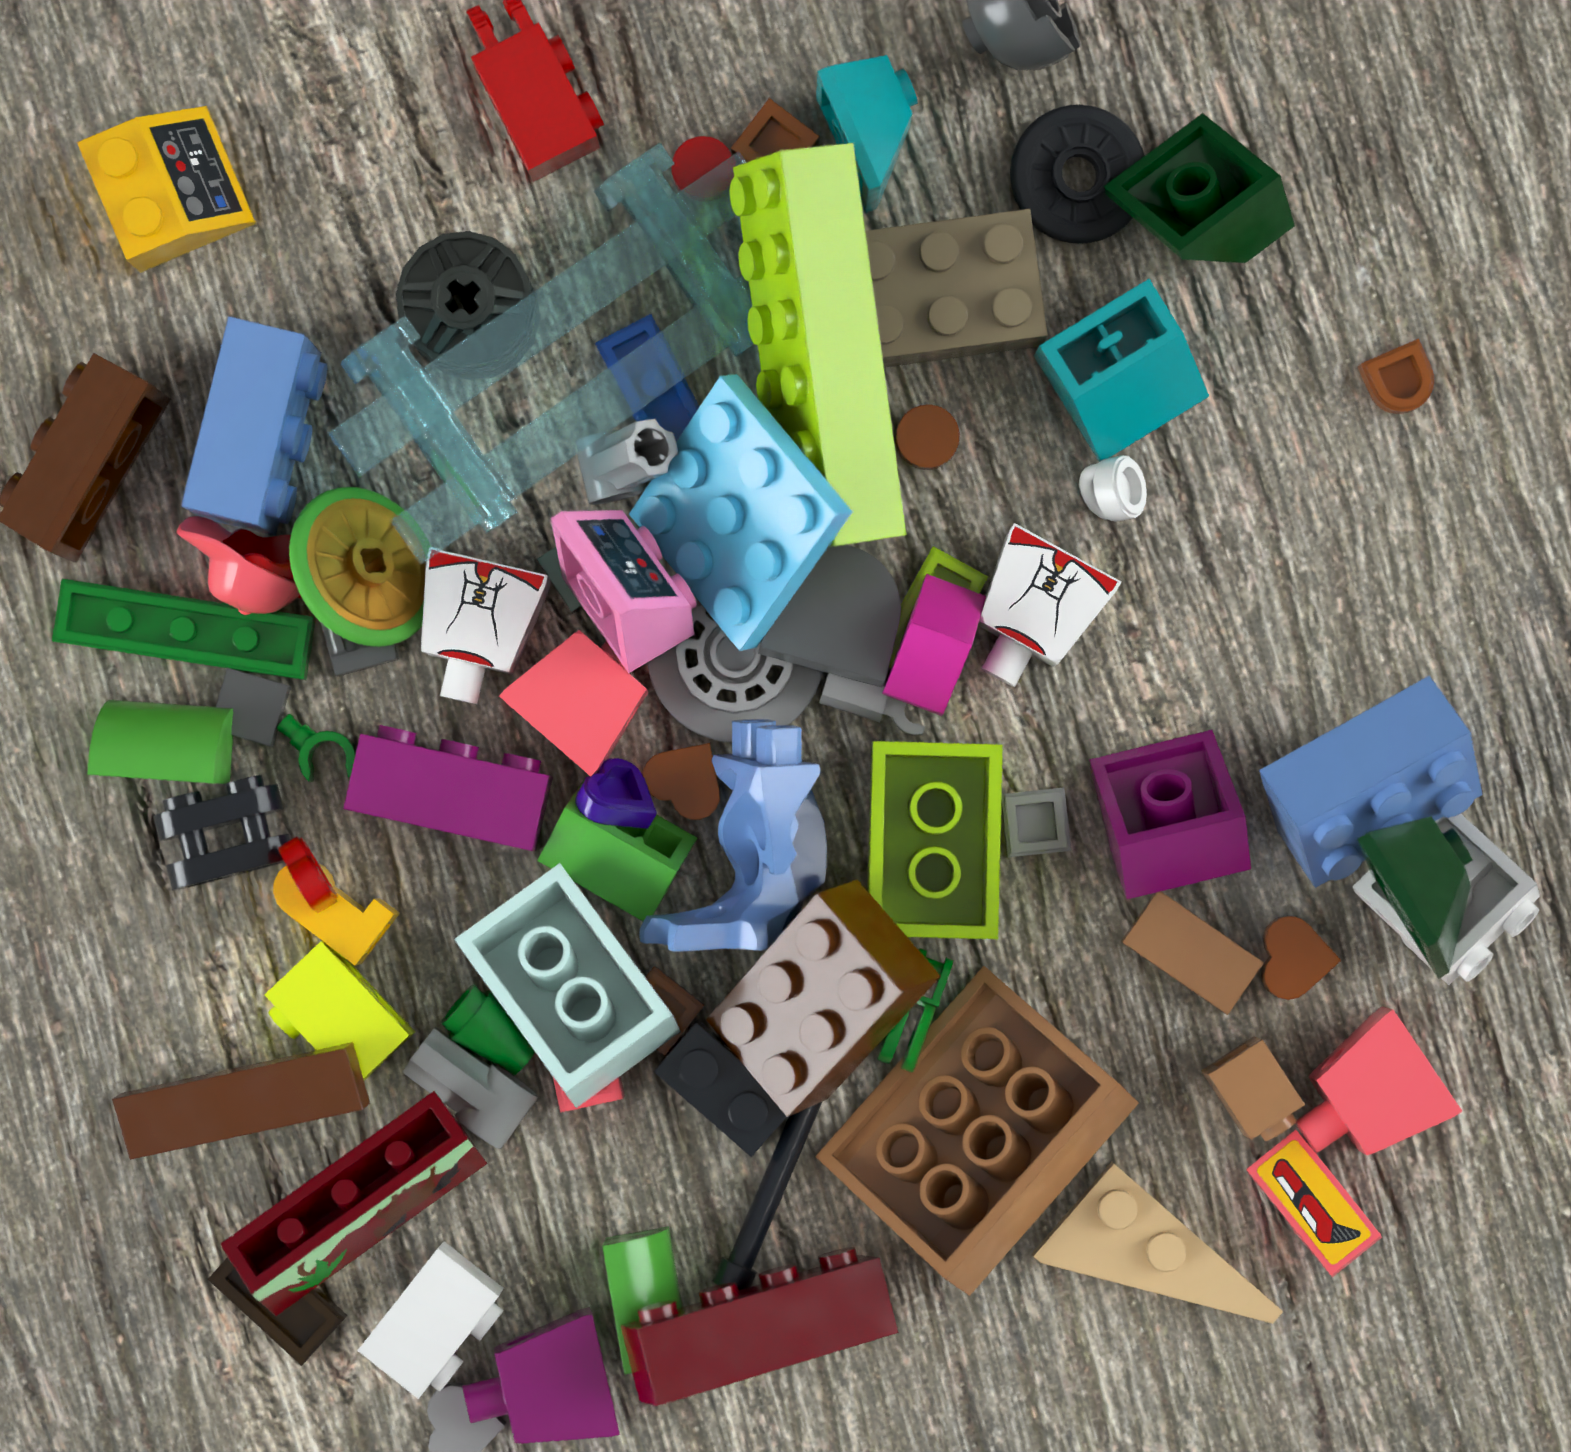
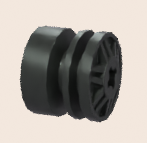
(447, 266)

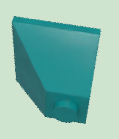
(871, 109)

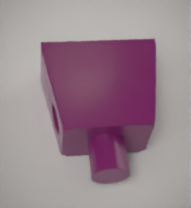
(549, 1384)

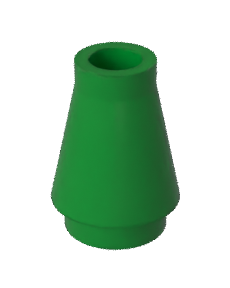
(486, 1029)

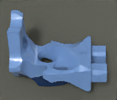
(770, 838)

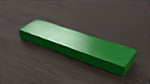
(183, 629)

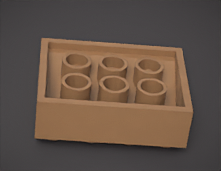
(977, 1132)

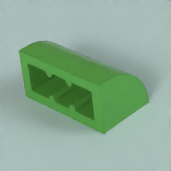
(162, 742)
(618, 862)
(639, 1274)

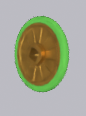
(327, 560)

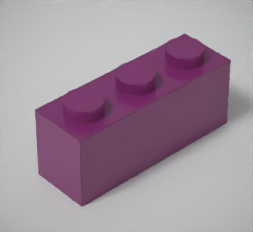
(449, 788)

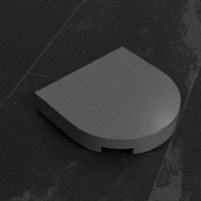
(840, 618)

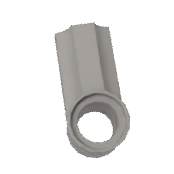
(624, 460)
(482, 1095)

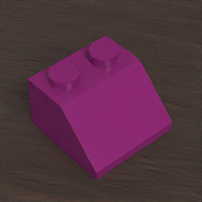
(1171, 814)

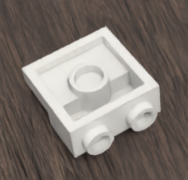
(1497, 901)

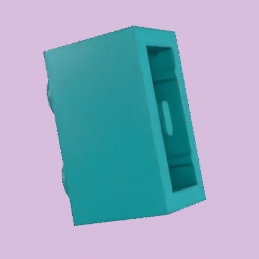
(1123, 370)

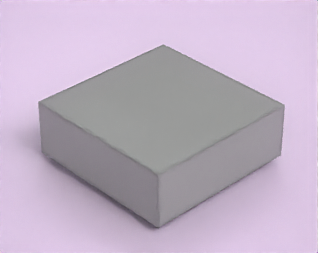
(1035, 822)

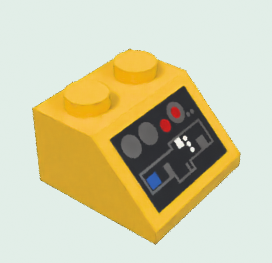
(166, 185)

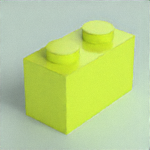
(337, 1006)

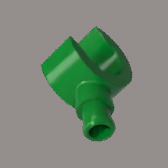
(307, 740)

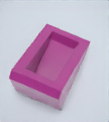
(935, 645)

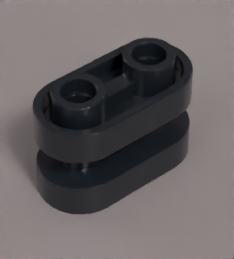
(189, 817)

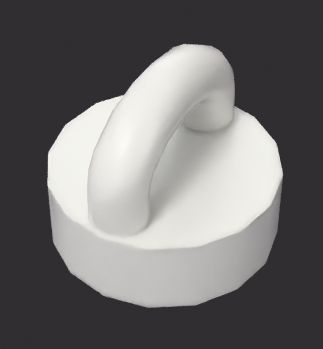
(1114, 488)

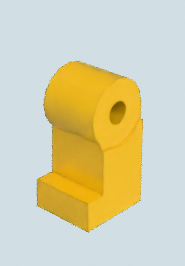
(342, 926)

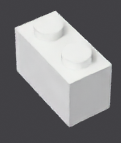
(432, 1320)

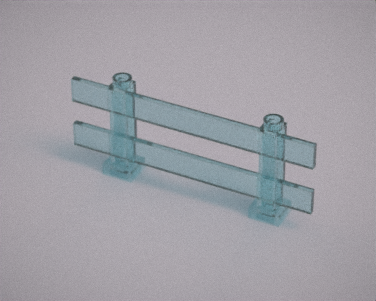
(422, 401)

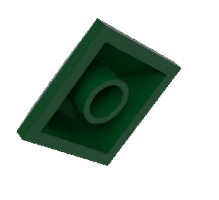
(1205, 195)
(1423, 882)

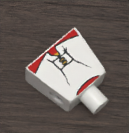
(1038, 603)
(478, 618)

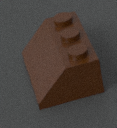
(82, 457)

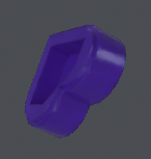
(617, 796)

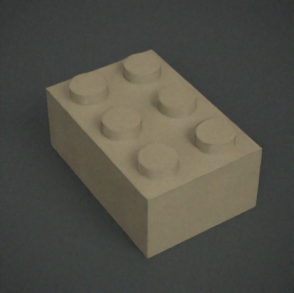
(956, 288)

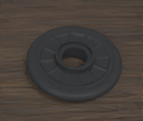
(1039, 163)

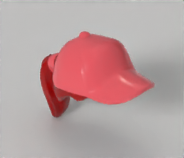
(244, 567)

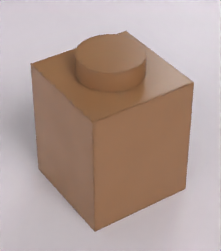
(1254, 1090)

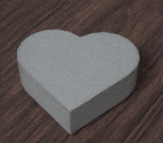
(452, 1424)

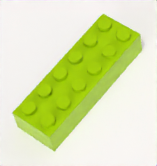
(820, 326)

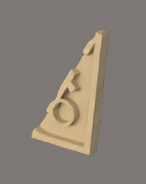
(1134, 1241)

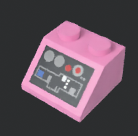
(623, 584)

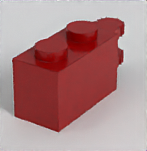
(533, 93)

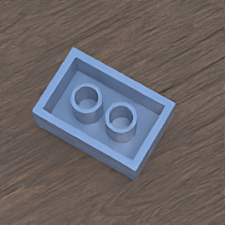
(254, 427)
(1369, 774)

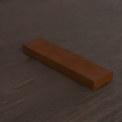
(241, 1101)

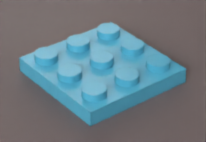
(740, 512)

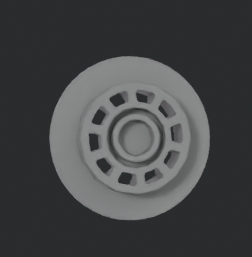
(730, 671)

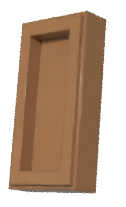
(1192, 952)

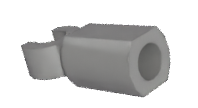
(866, 702)

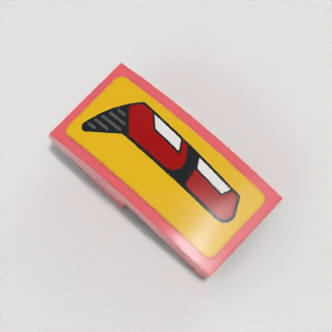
(1314, 1203)

